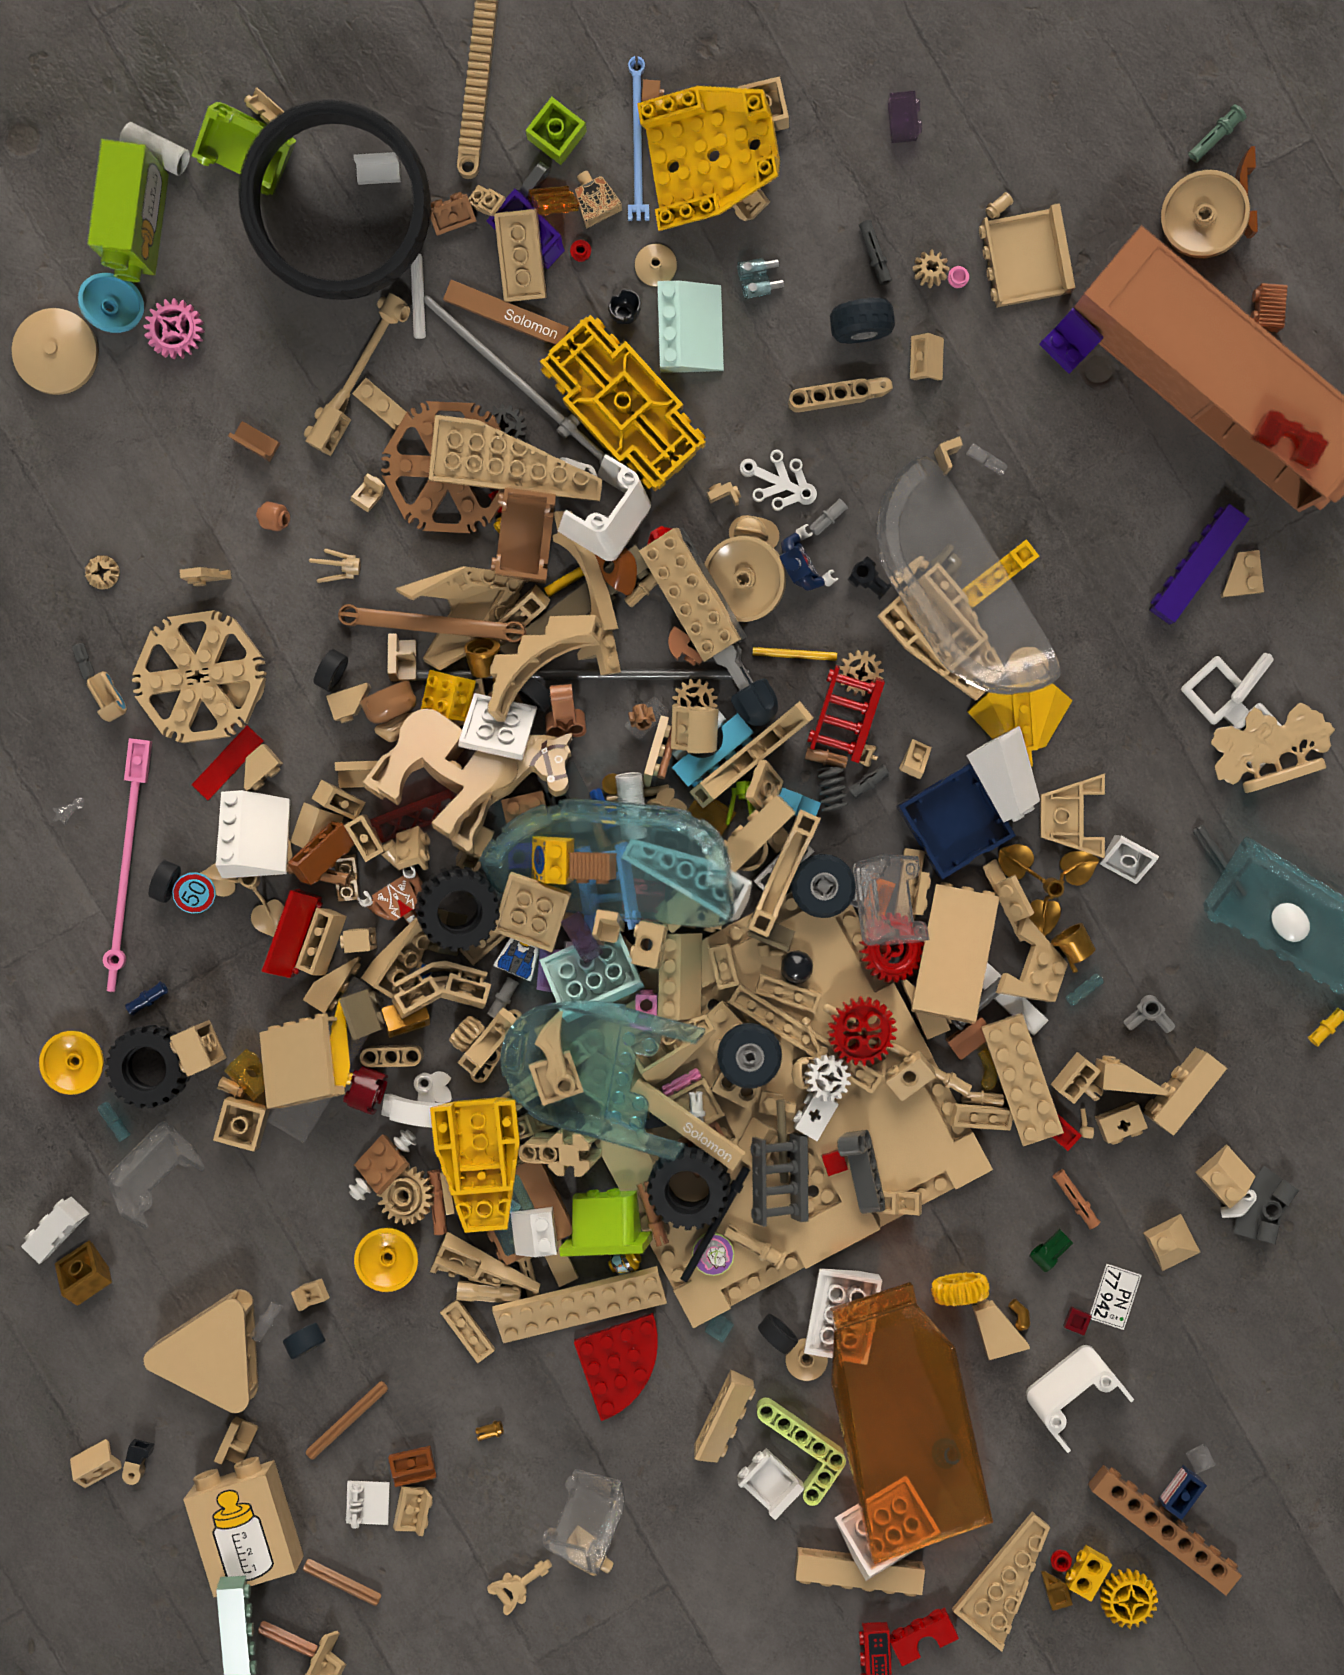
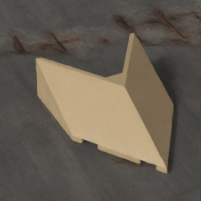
(471, 595)

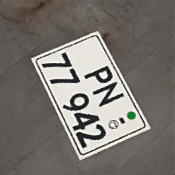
(1115, 1296)

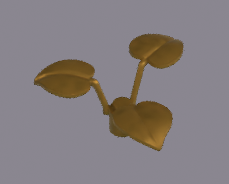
(1077, 869)

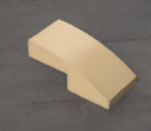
(902, 1203)

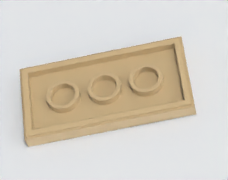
(520, 255)

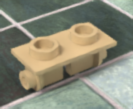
(263, 105)

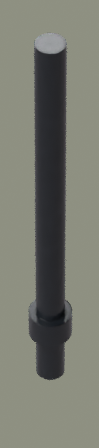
(736, 1187)

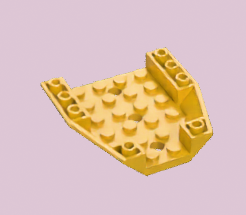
(687, 130)

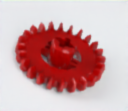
(896, 970)

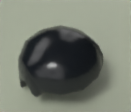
(625, 307)
(796, 967)

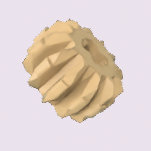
(928, 275)
(466, 1033)

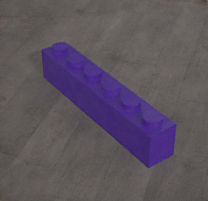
(1199, 564)

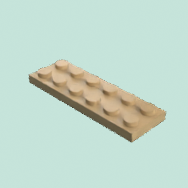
(1022, 1079)

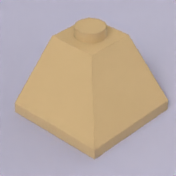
(1171, 1242)

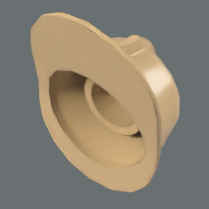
(755, 527)

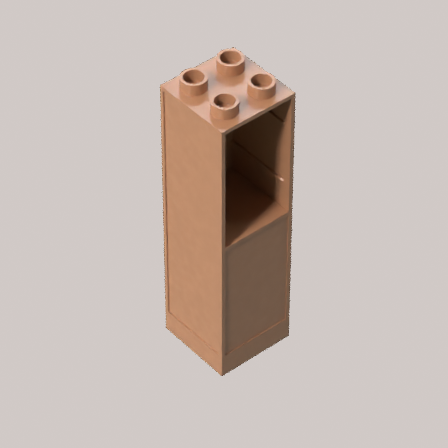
(1216, 366)

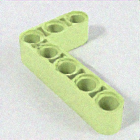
(806, 1443)

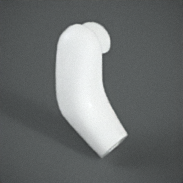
(1240, 1207)

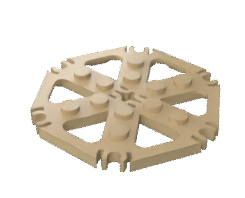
(210, 692)

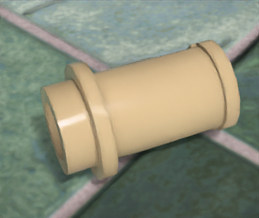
(994, 209)
(230, 1087)

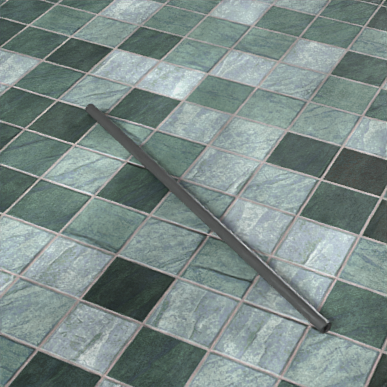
(594, 674)

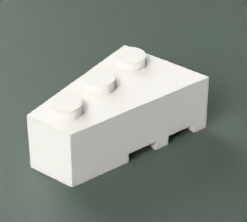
(54, 1229)

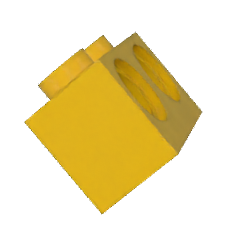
(1093, 1574)

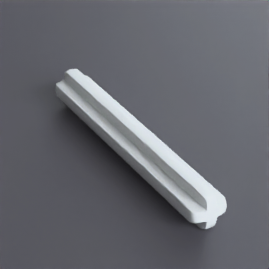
(417, 298)

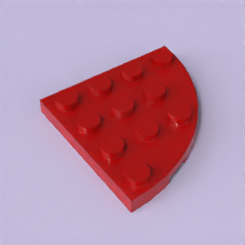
(618, 1362)

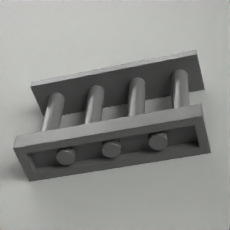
(798, 1179)

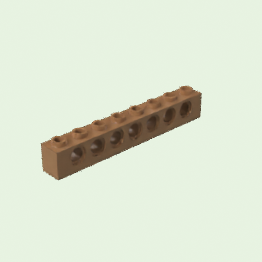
(1222, 1578)

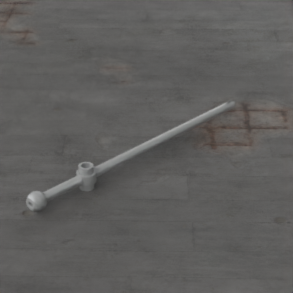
(567, 426)

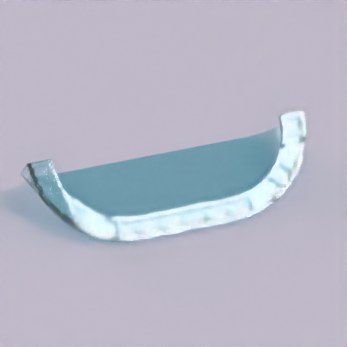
(666, 860)

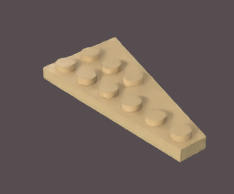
(999, 1589)

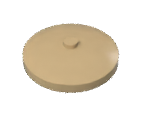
(1205, 214)
(55, 351)
(748, 576)

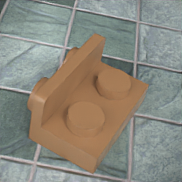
(451, 213)

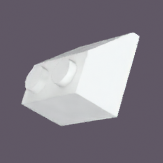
(534, 1232)

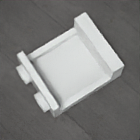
(770, 1482)

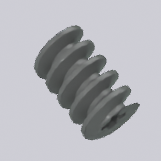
(832, 788)

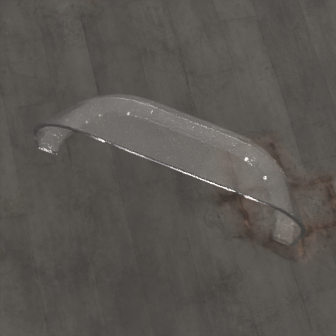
(959, 586)

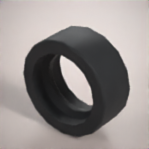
(330, 670)
(536, 694)
(163, 881)
(777, 1334)

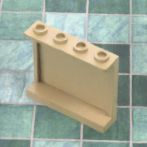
(1027, 257)
(298, 1062)

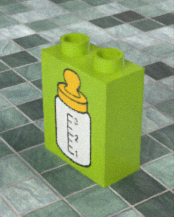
(128, 209)

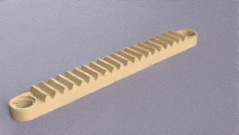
(477, 86)

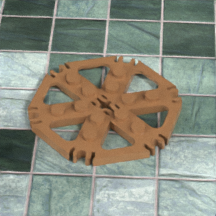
(419, 466)

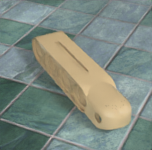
(872, 386)

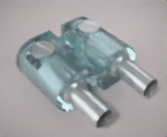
(754, 277)

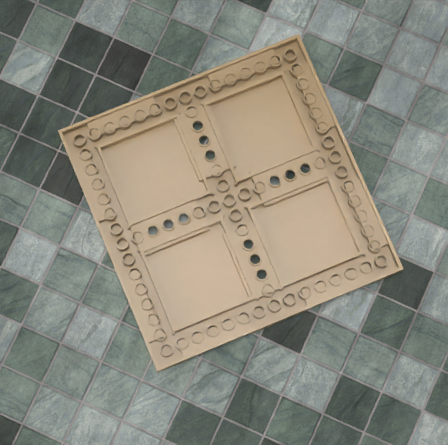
(910, 1137)

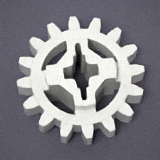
(830, 1069)

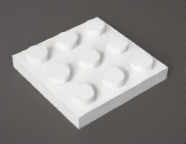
(505, 738)

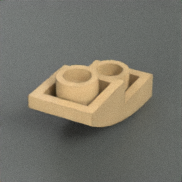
(486, 200)
(348, 864)
(530, 1126)

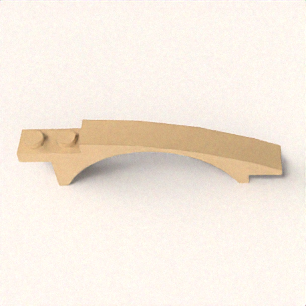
(600, 603)

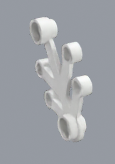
(781, 482)

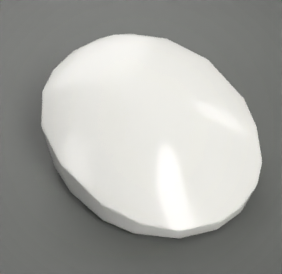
(1290, 922)

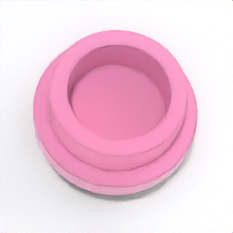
(958, 277)

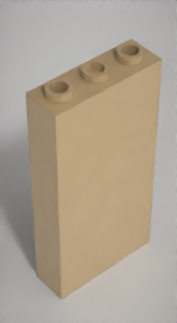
(956, 953)

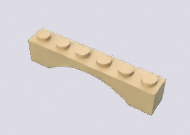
(783, 873)

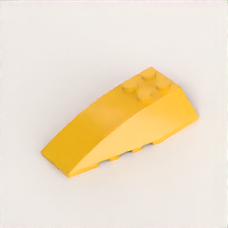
(479, 1158)

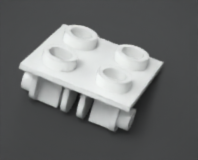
(367, 1503)

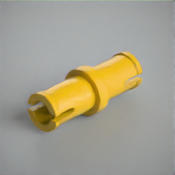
(1327, 1027)

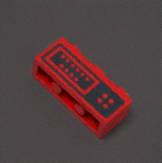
(876, 1648)

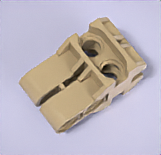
(561, 1151)

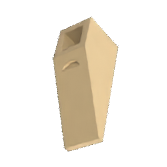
(326, 989)

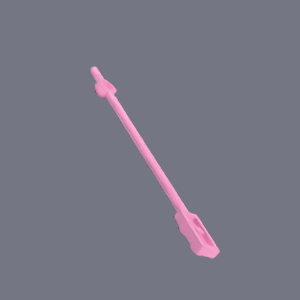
(135, 771)

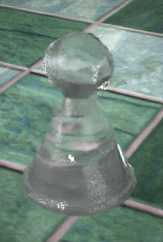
(65, 812)

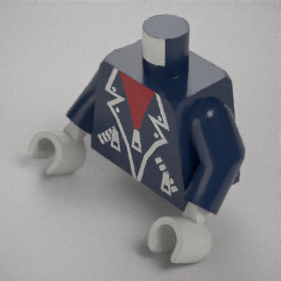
(799, 564)

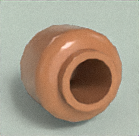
(273, 516)

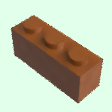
(321, 853)

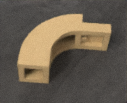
(487, 1042)

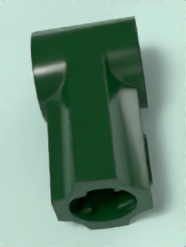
(1047, 1254)

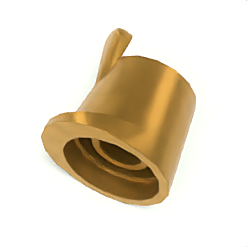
(480, 656)
(1074, 944)

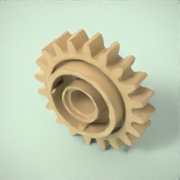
(418, 1200)

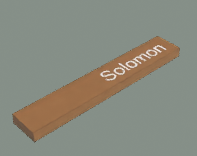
(505, 313)

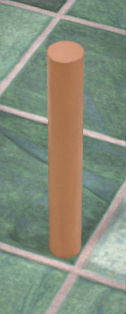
(666, 758)

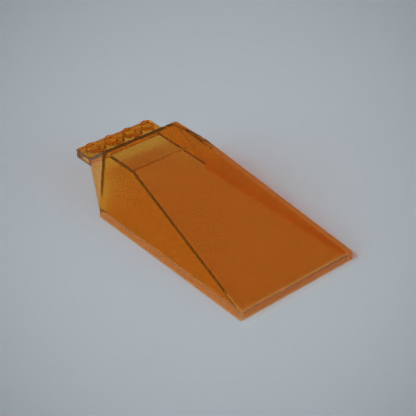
(905, 1424)

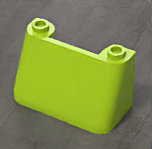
(227, 138)

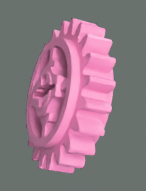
(179, 322)

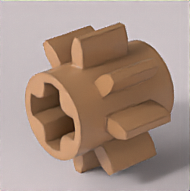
(641, 716)

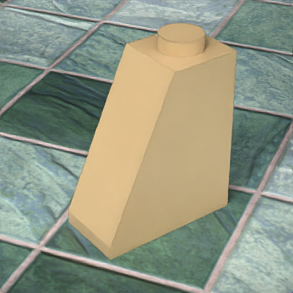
(997, 1332)

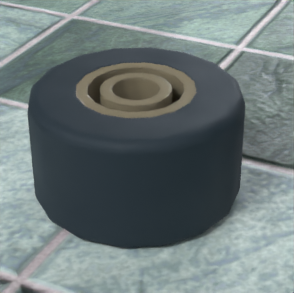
(303, 1341)

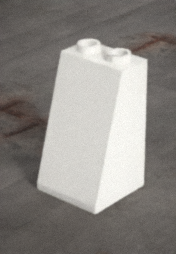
(1006, 774)

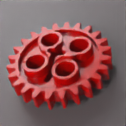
(862, 1049)

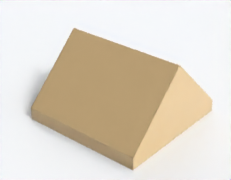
(311, 822)

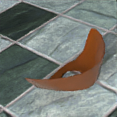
(624, 573)

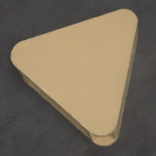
(212, 1353)

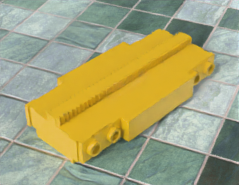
(622, 402)

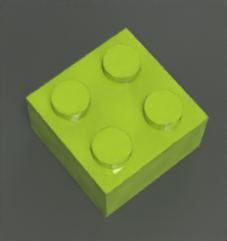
(556, 130)

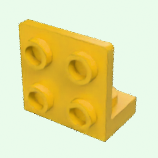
(448, 695)

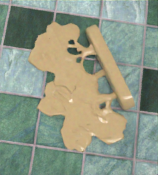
(1265, 743)

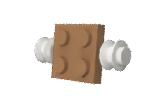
(381, 1164)

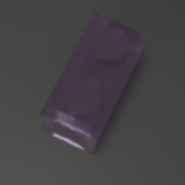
(904, 117)
(582, 937)

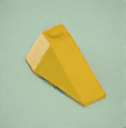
(340, 1049)

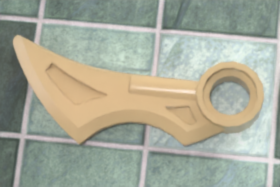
(550, 1043)

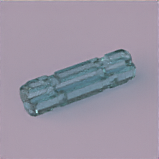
(1084, 989)

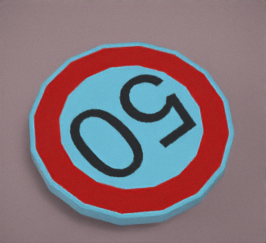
(194, 892)

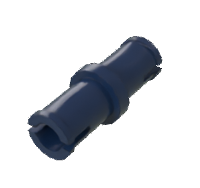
(146, 998)

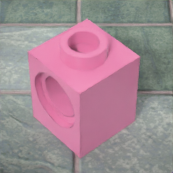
(646, 994)

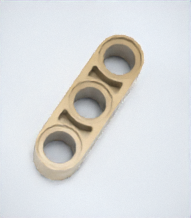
(383, 1061)

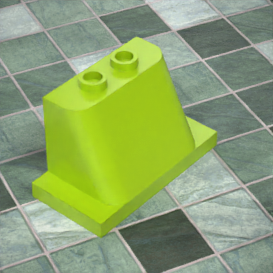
(605, 1224)

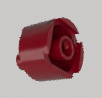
(366, 1090)

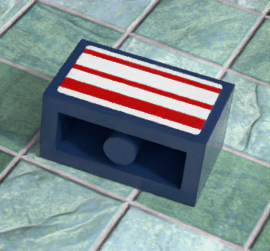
(1182, 1492)

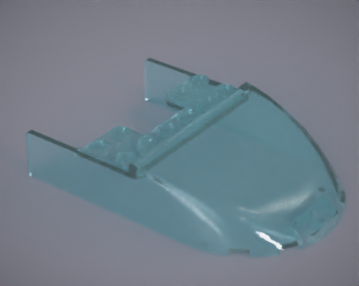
(604, 1050)

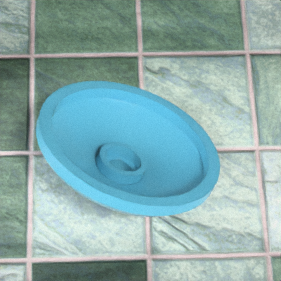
(108, 292)

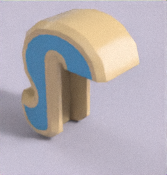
(107, 696)

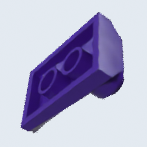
(550, 238)

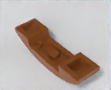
(1245, 168)

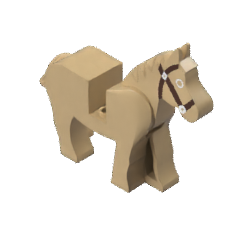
(433, 743)

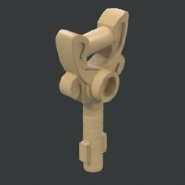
(517, 1586)

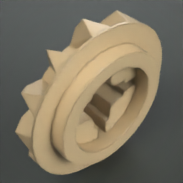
(110, 576)

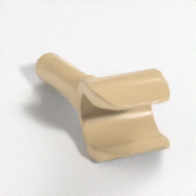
(764, 951)
(1086, 1132)

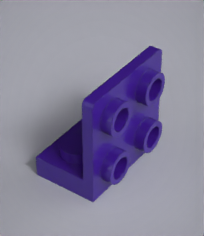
(1071, 340)

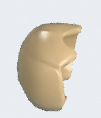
(799, 1069)

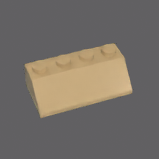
(680, 977)
(723, 1417)

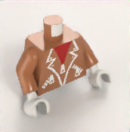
(397, 898)

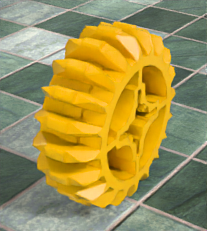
(960, 1289)
(1144, 1601)

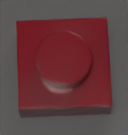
(1077, 1320)

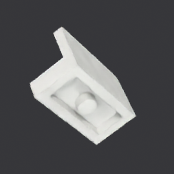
(377, 168)

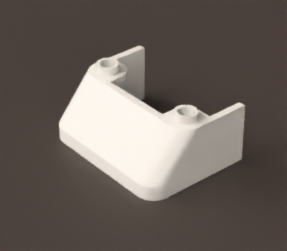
(610, 535)
(1065, 1383)

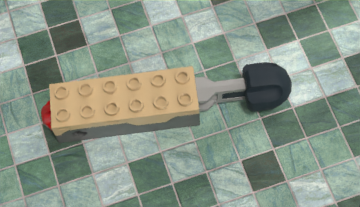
(706, 617)

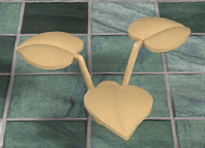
(263, 917)

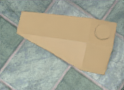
(397, 959)

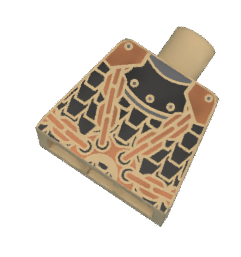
(596, 199)

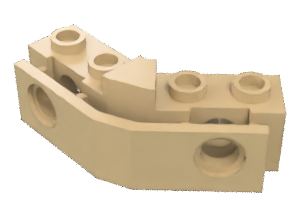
(447, 987)

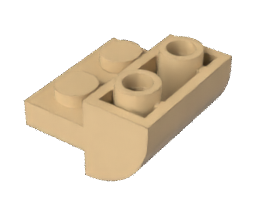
(694, 729)

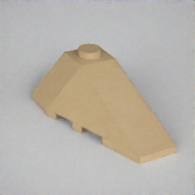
(671, 1053)

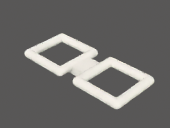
(1232, 712)

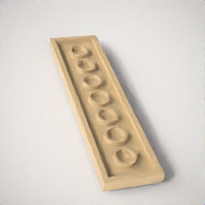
(579, 1304)

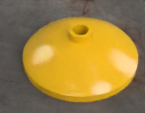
(58, 1065)
(380, 1272)

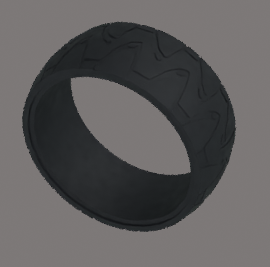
(269, 142)

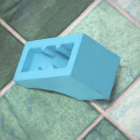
(799, 802)

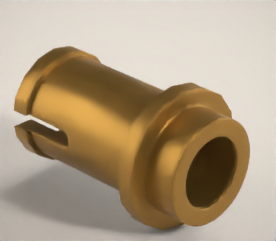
(490, 1430)

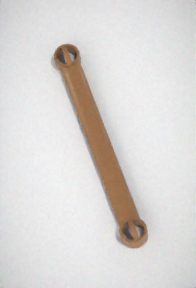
(431, 623)

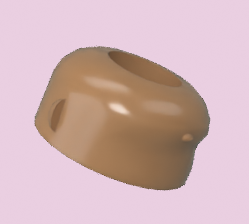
(389, 703)

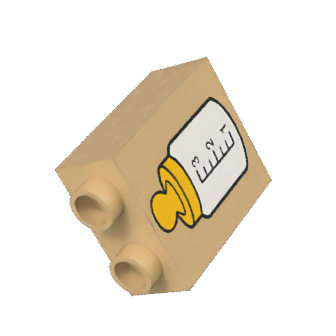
(243, 1523)

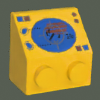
(551, 859)

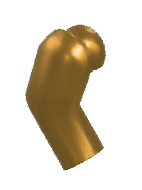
(1023, 1315)

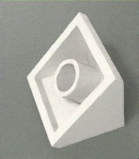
(1128, 859)

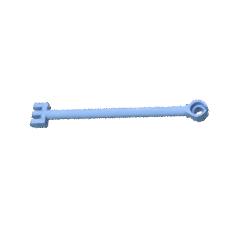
(638, 206)

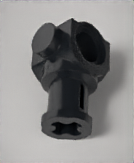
(871, 581)

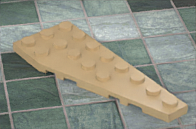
(485, 457)

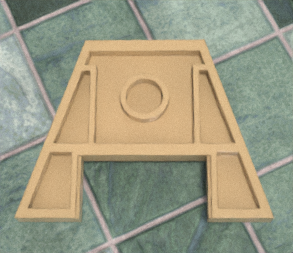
(1064, 815)
(1042, 969)

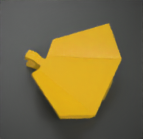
(1035, 712)

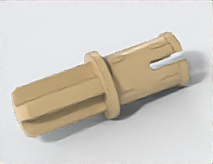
(642, 589)
(982, 1098)

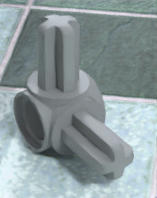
(1157, 1014)

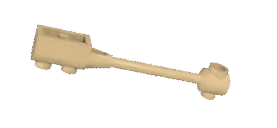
(331, 419)

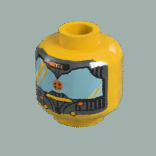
(624, 1263)

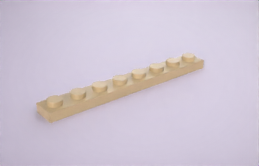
(798, 1035)

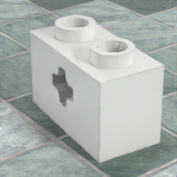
(814, 1126)

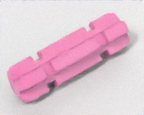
(681, 1082)

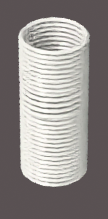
(168, 154)
(630, 788)

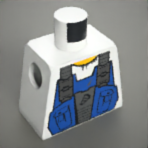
(518, 959)

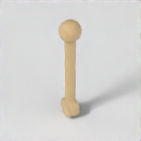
(806, 1022)

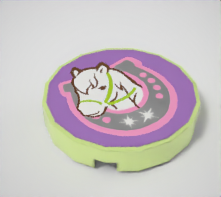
(717, 1256)

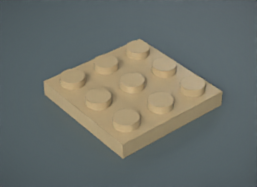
(532, 911)

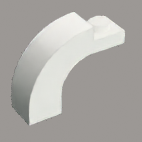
(407, 1111)

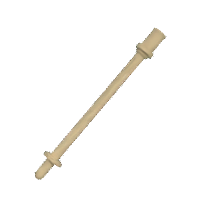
(949, 1079)

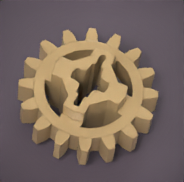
(863, 662)
(700, 693)

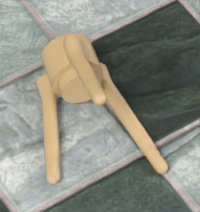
(349, 564)

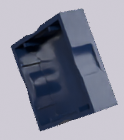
(955, 821)

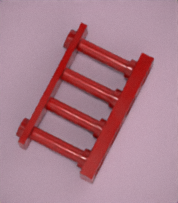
(862, 728)

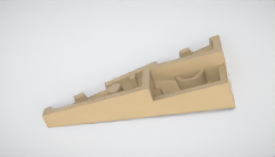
(466, 1260)

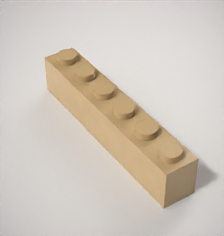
(840, 1569)

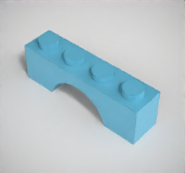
(692, 768)

